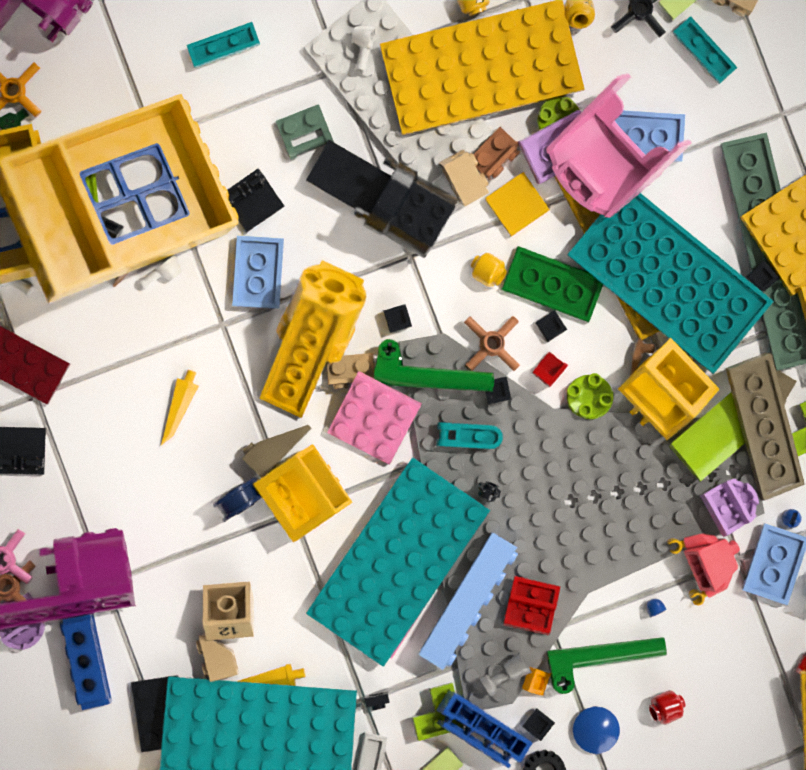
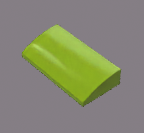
(710, 439)

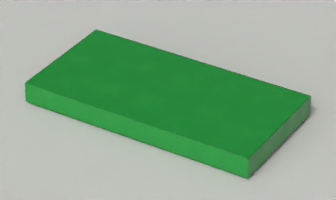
(552, 284)

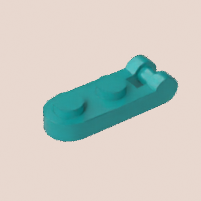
(469, 435)

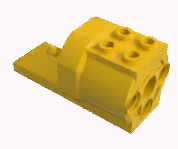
(313, 331)

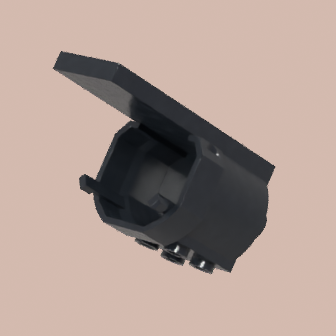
(392, 205)

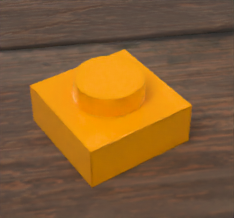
(536, 681)

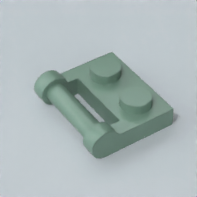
(302, 124)

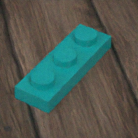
(223, 44)
(705, 50)

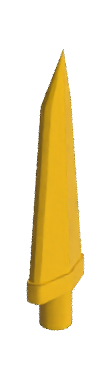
(181, 399)
(280, 676)

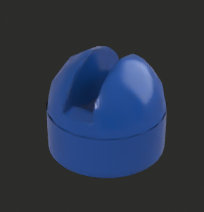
(787, 515)
(655, 607)

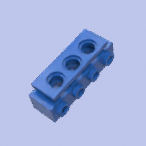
(95, 671)
(486, 726)

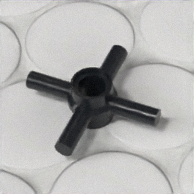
(633, 14)

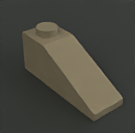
(269, 452)

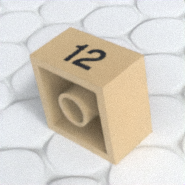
(228, 611)

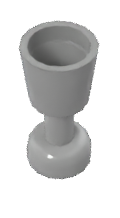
(514, 669)

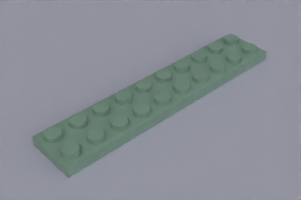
(753, 181)

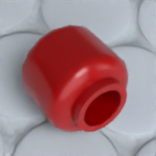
(667, 707)

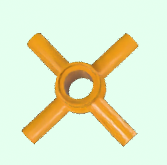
(20, 96)

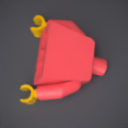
(710, 562)

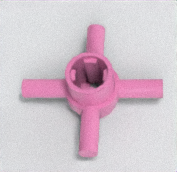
(11, 559)

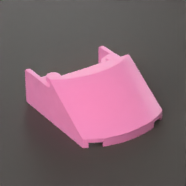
(599, 159)

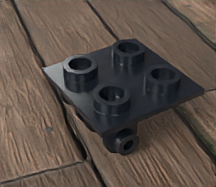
(254, 200)
(22, 450)

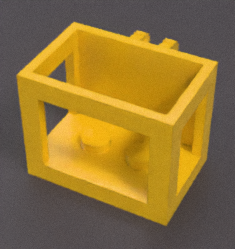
(668, 389)
(303, 493)

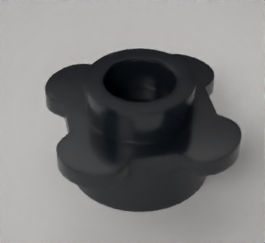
(488, 491)

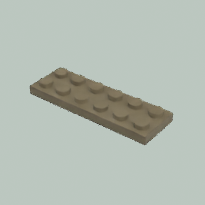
(765, 426)

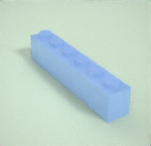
(467, 601)

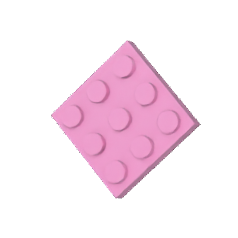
(374, 417)

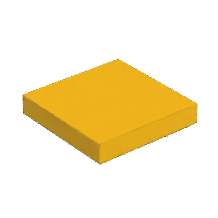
(517, 204)

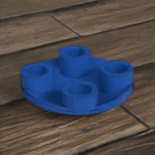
(596, 730)

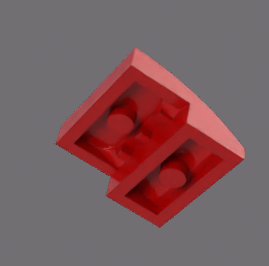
(531, 605)

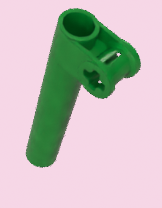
(391, 373)
(563, 661)

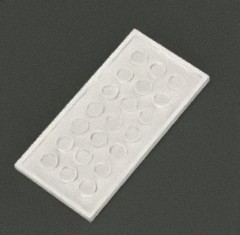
(371, 93)

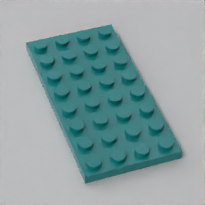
(671, 280)
(398, 562)
(256, 726)

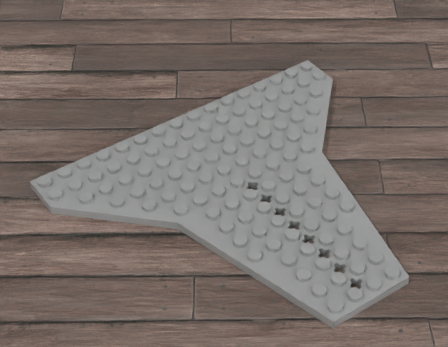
(536, 467)

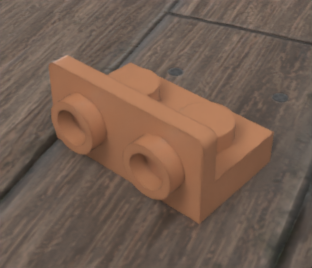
(495, 153)

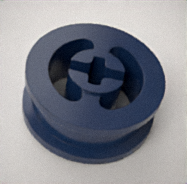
(238, 500)

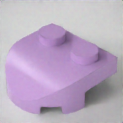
(731, 505)
(23, 636)

